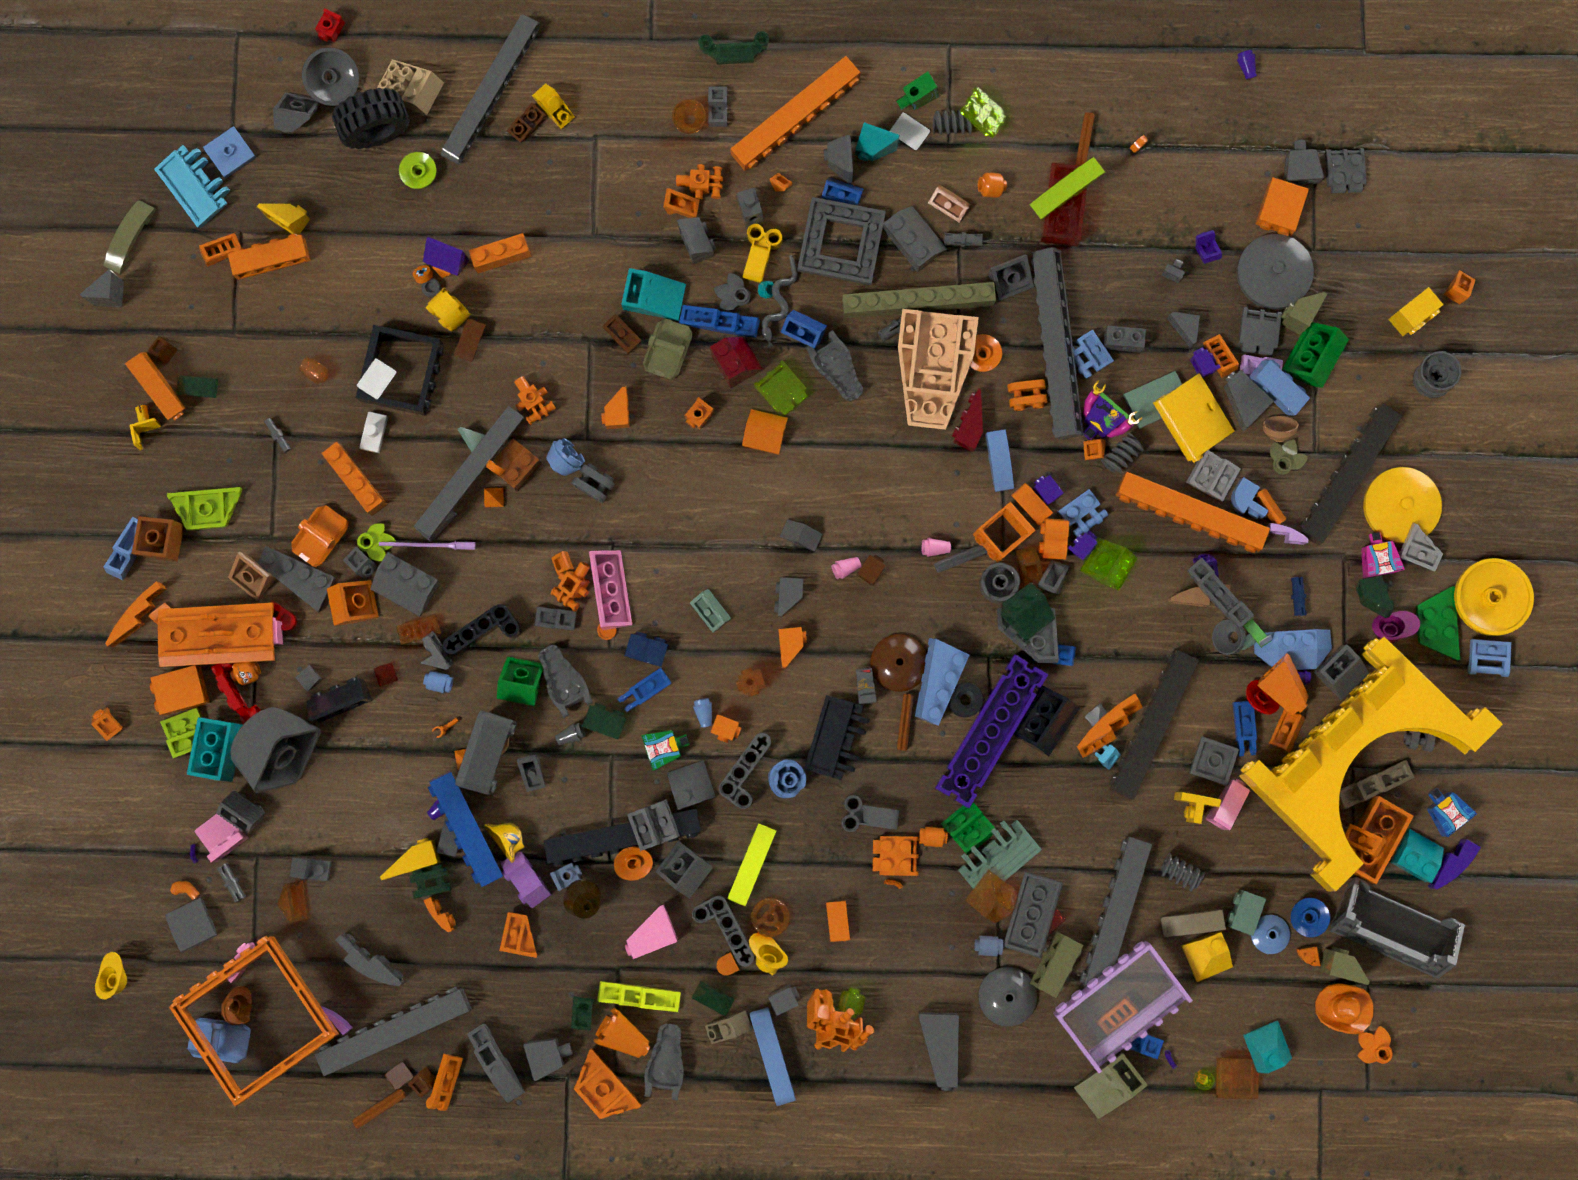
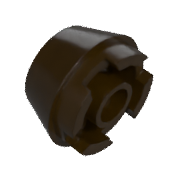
(582, 899)

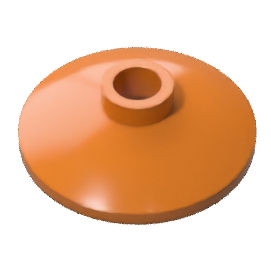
(993, 352)
(634, 869)

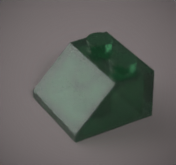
(1027, 611)

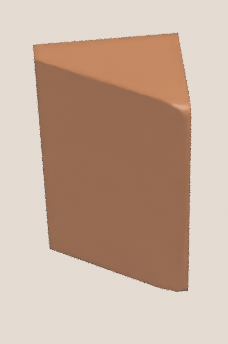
(949, 203)

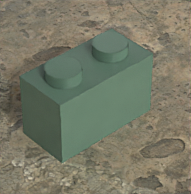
(1245, 912)

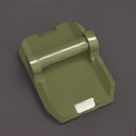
(667, 349)

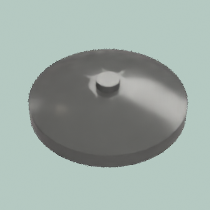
(1275, 271)

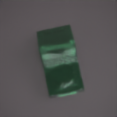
(582, 1013)

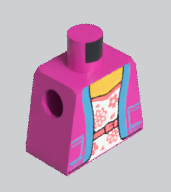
(1380, 557)

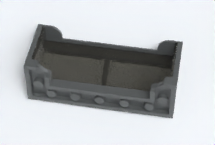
(1397, 930)

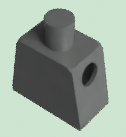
(1302, 165)
(750, 207)
(546, 1056)

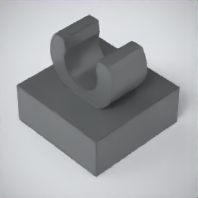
(1173, 272)

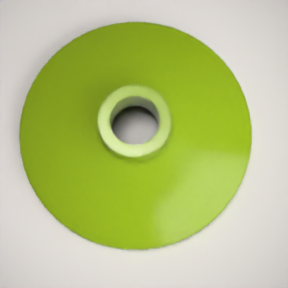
(411, 164)

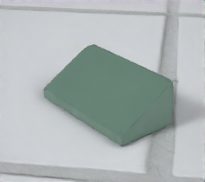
(710, 610)

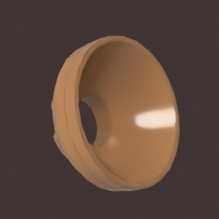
(1280, 427)

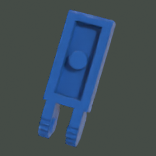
(646, 689)
(1245, 726)

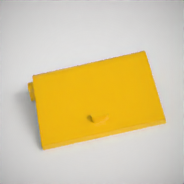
(1193, 417)

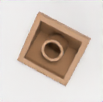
(250, 576)

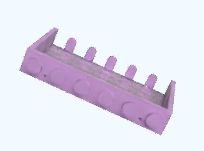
(1121, 1005)

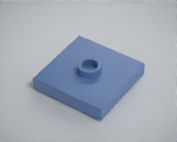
(229, 152)

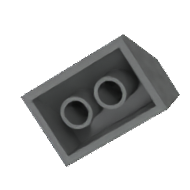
(913, 238)
(404, 584)

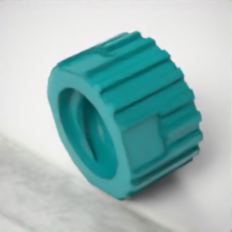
(762, 289)

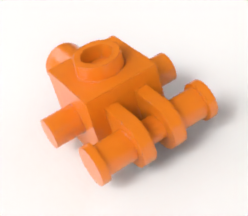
(700, 181)
(532, 400)
(572, 586)

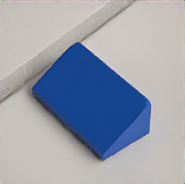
(841, 192)

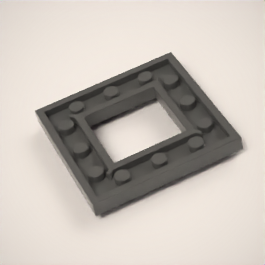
(827, 210)

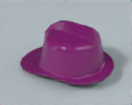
(1397, 626)

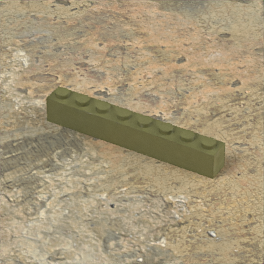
(918, 299)

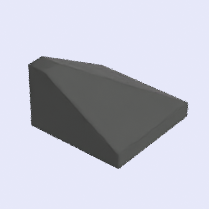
(308, 678)
(1095, 714)

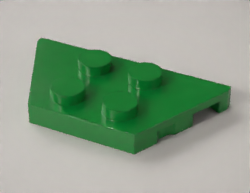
(1439, 624)

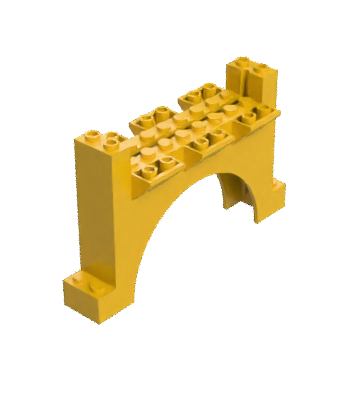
(1310, 780)

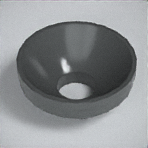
(1222, 637)

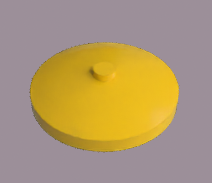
(1399, 500)
(1494, 597)

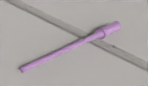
(454, 545)

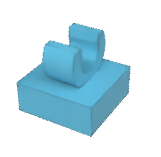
(1109, 756)

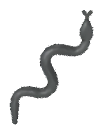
(766, 332)

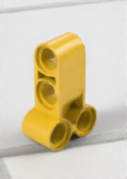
(760, 252)

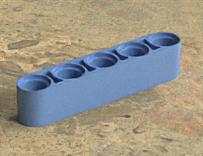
(772, 1056)

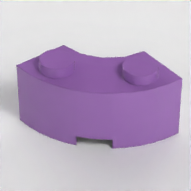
(530, 886)

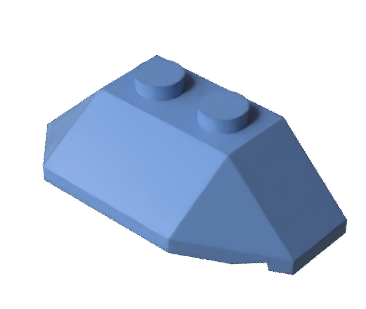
(1305, 647)

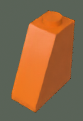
(1285, 685)

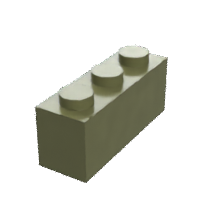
(1056, 964)

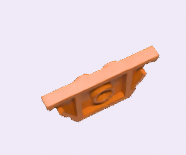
(603, 1089)

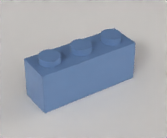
(1279, 387)

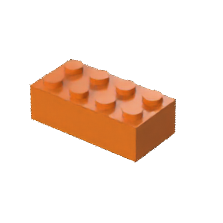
(1386, 822)

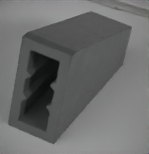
(941, 1040)

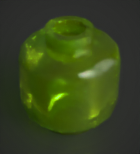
(853, 1000)

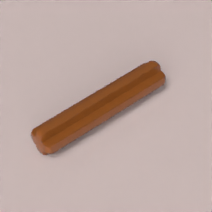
(1085, 139)
(905, 721)
(379, 1108)

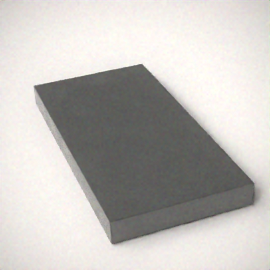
(1033, 914)

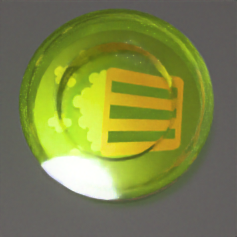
(1204, 1079)

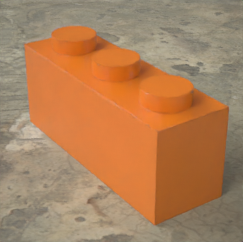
(500, 253)

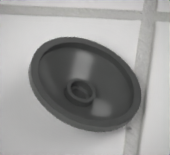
(343, 76)
(995, 989)

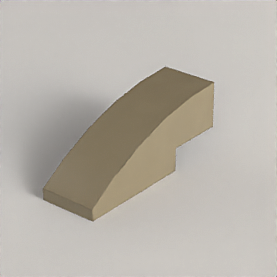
(1193, 923)

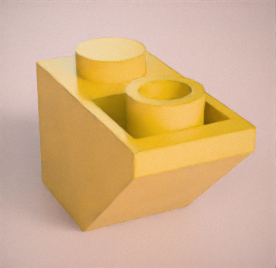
(553, 105)

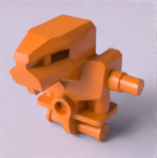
(833, 1026)

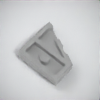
(1420, 549)

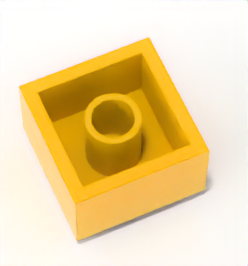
(1416, 313)

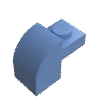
(1243, 501)

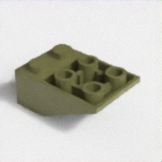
(1111, 1087)

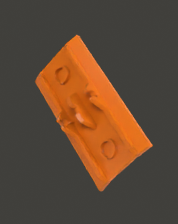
(215, 634)

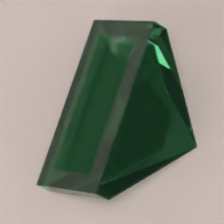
(713, 998)

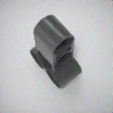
(870, 816)

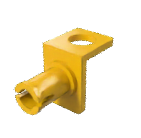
(144, 424)

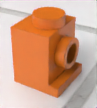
(706, 412)

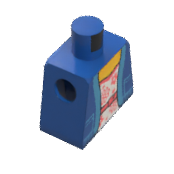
(1448, 812)

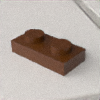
(621, 334)

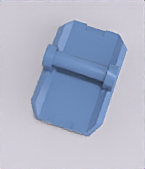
(226, 1039)

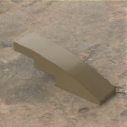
(1375, 784)

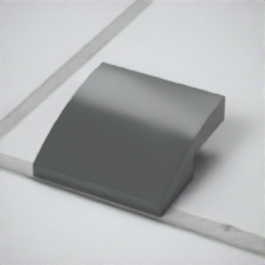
(653, 825)
(191, 925)

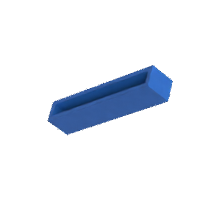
(465, 828)

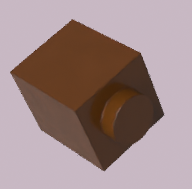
(871, 569)

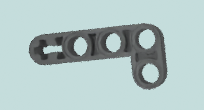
(748, 767)
(728, 932)

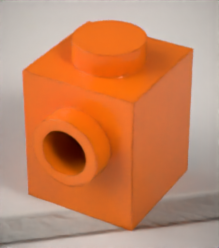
(725, 729)

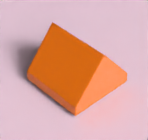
(562, 562)

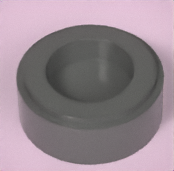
(431, 288)

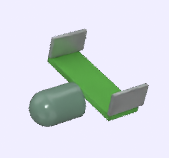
(1255, 634)

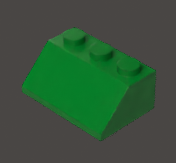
(1315, 354)

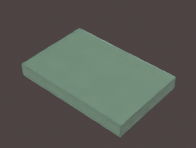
(1142, 398)

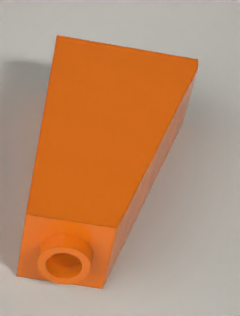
(156, 385)

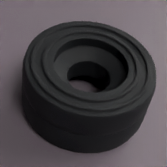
(975, 704)

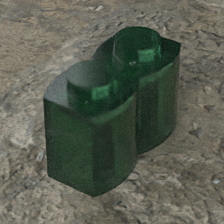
(604, 722)

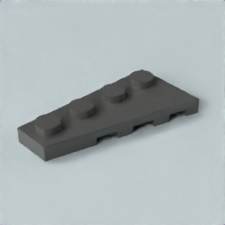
(300, 578)

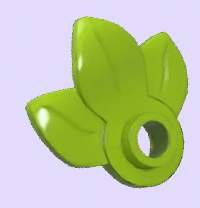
(376, 535)

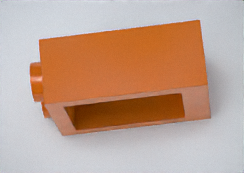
(1018, 522)

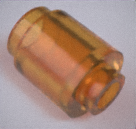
(314, 370)

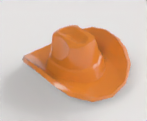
(1344, 1008)

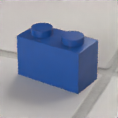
(803, 329)

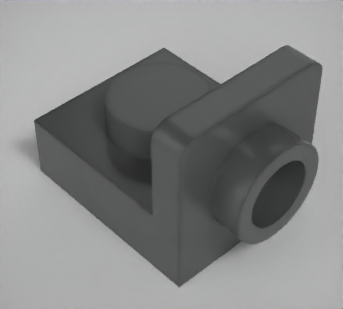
(360, 563)

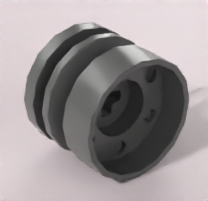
(1446, 371)

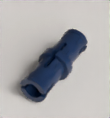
(1298, 596)

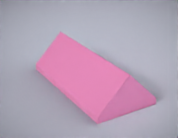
(610, 589)

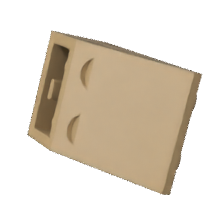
(415, 85)

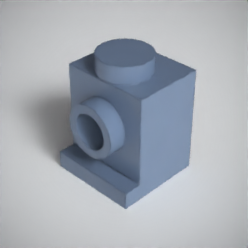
(558, 875)

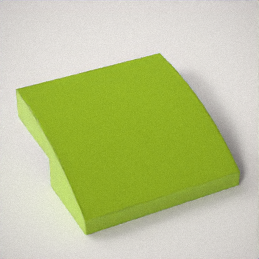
(181, 731)

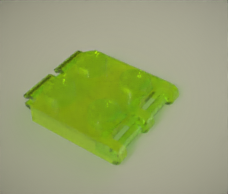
(983, 113)
(782, 389)

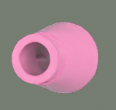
(935, 547)
(845, 567)

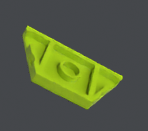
(206, 507)

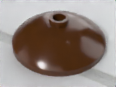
(884, 664)

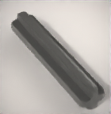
(960, 558)

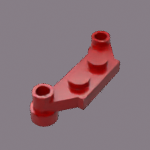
(233, 695)

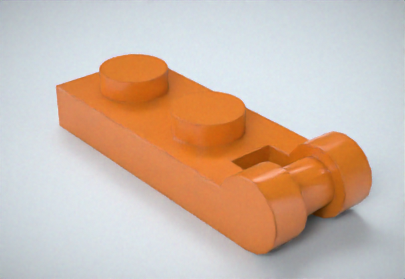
(444, 1082)

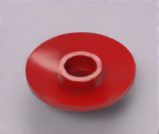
(1260, 700)

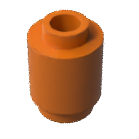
(932, 836)

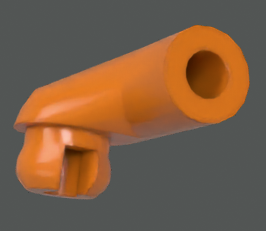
(184, 887)

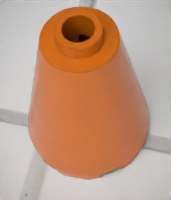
(621, 1035)

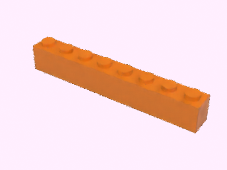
(795, 113)
(1192, 512)

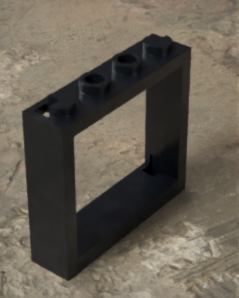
(432, 369)

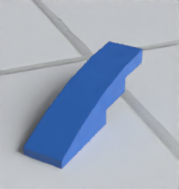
(719, 321)

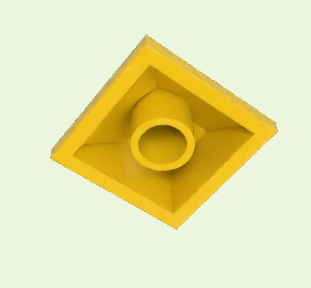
(286, 216)
(1207, 955)

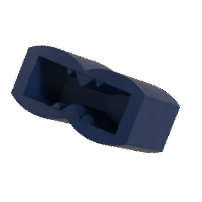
(646, 650)

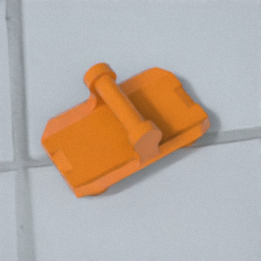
(319, 535)

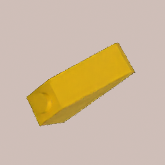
(415, 858)

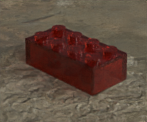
(1064, 223)

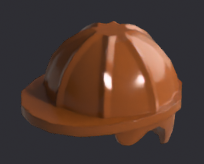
(237, 1006)

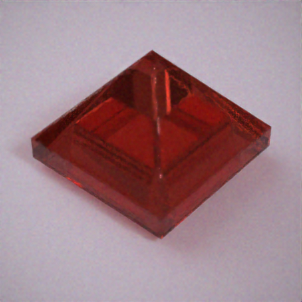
(385, 674)

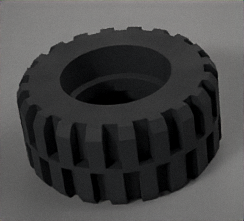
(370, 118)

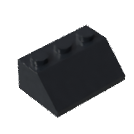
(338, 700)
(1046, 720)

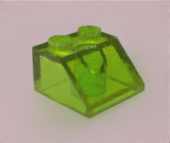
(1109, 564)

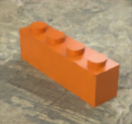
(269, 256)
(354, 478)

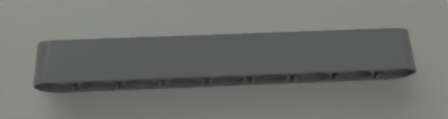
(490, 89)

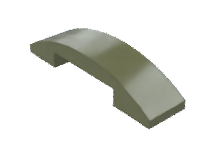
(126, 236)

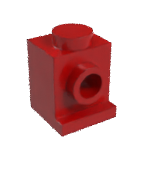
(333, 31)

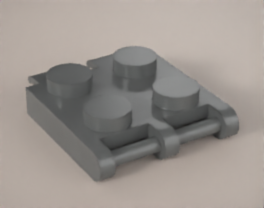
(1345, 170)
(1259, 331)

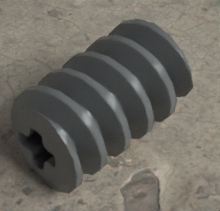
(950, 122)
(1122, 454)
(1182, 872)

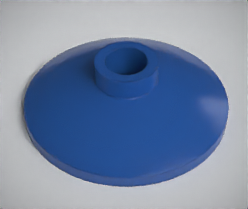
(1319, 921)

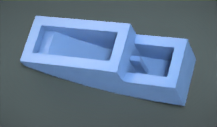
(999, 460)
(121, 558)

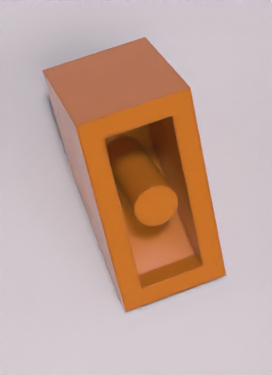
(617, 411)
(791, 644)

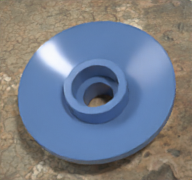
(1261, 936)

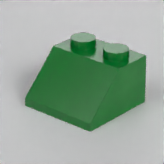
(520, 681)

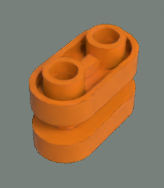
(1036, 400)

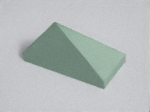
(471, 437)

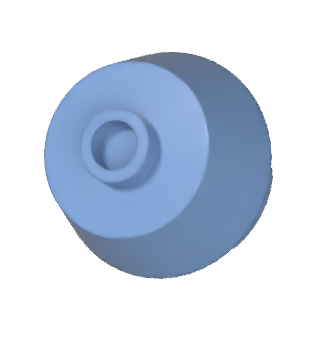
(564, 458)
(786, 778)

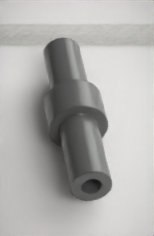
(277, 435)

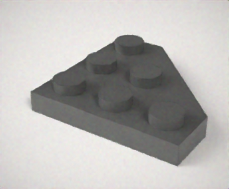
(1041, 646)

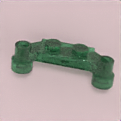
(734, 52)

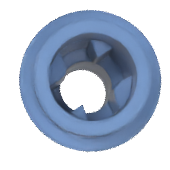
(703, 710)

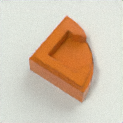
(1309, 955)

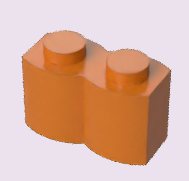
(1055, 538)

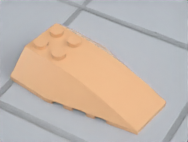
(934, 363)

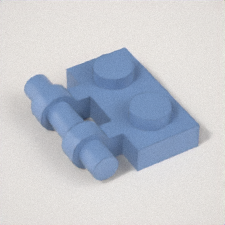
(1095, 353)
(1079, 508)

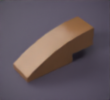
(1192, 597)

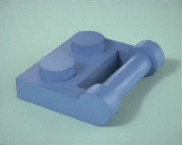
(1489, 651)

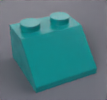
(1418, 856)

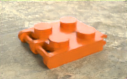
(895, 855)

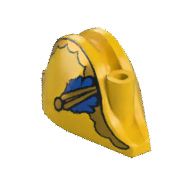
(507, 837)

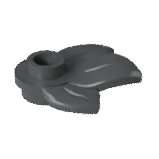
(729, 293)

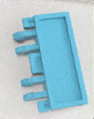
(188, 185)

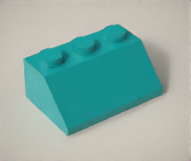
(212, 750)

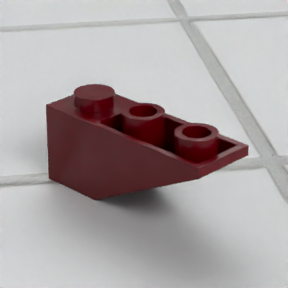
(972, 426)

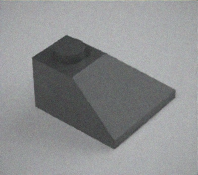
(293, 111)
(840, 157)
(691, 785)

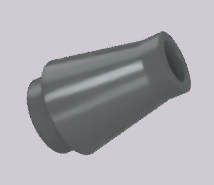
(571, 734)

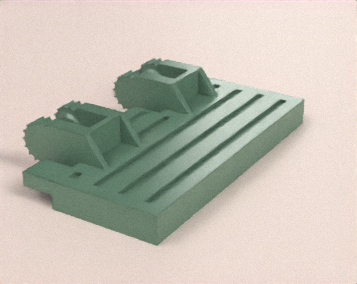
(1001, 858)

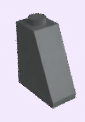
(1246, 398)

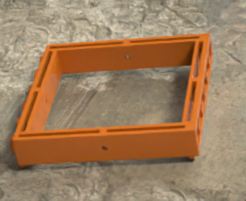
(214, 980)

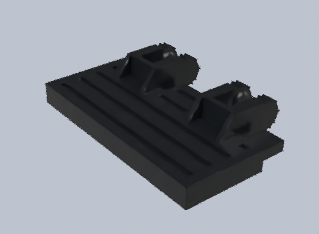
(832, 737)

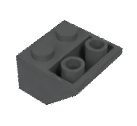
(1342, 671)

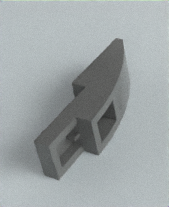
(374, 968)
(494, 1064)

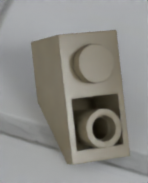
(728, 1027)

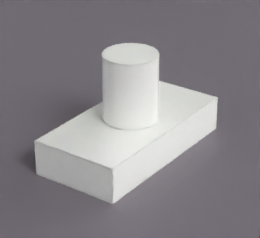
(373, 432)

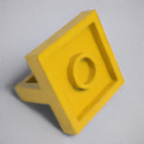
(1196, 805)

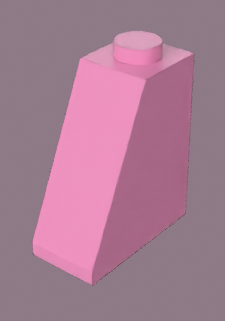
(1232, 800)
(652, 934)

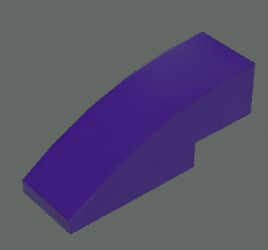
(1455, 863)

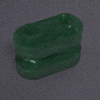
(420, 876)

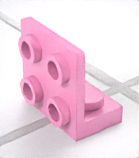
(219, 837)

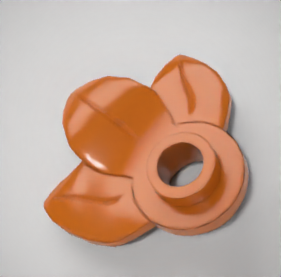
(1373, 1044)

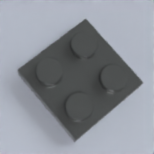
(1213, 761)

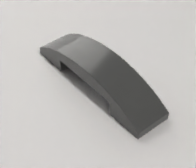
(1219, 594)

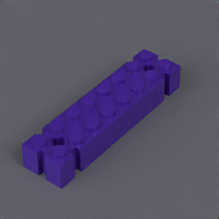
(991, 731)

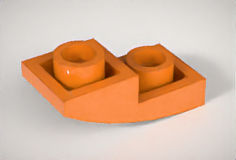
(1031, 504)
(445, 920)

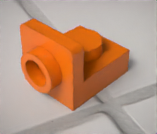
(105, 723)

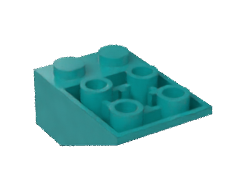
(653, 295)

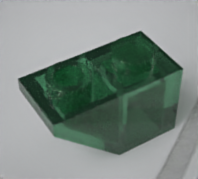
(1374, 595)

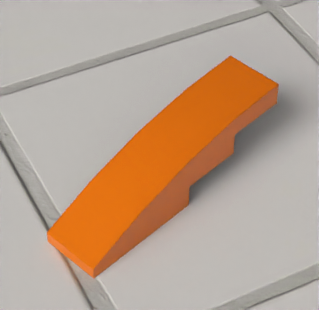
(130, 620)
(1104, 729)

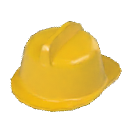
(768, 953)
(111, 976)

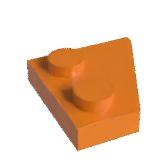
(517, 936)

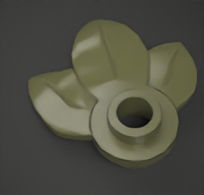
(1288, 455)

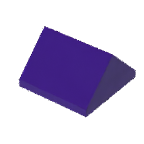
(444, 256)

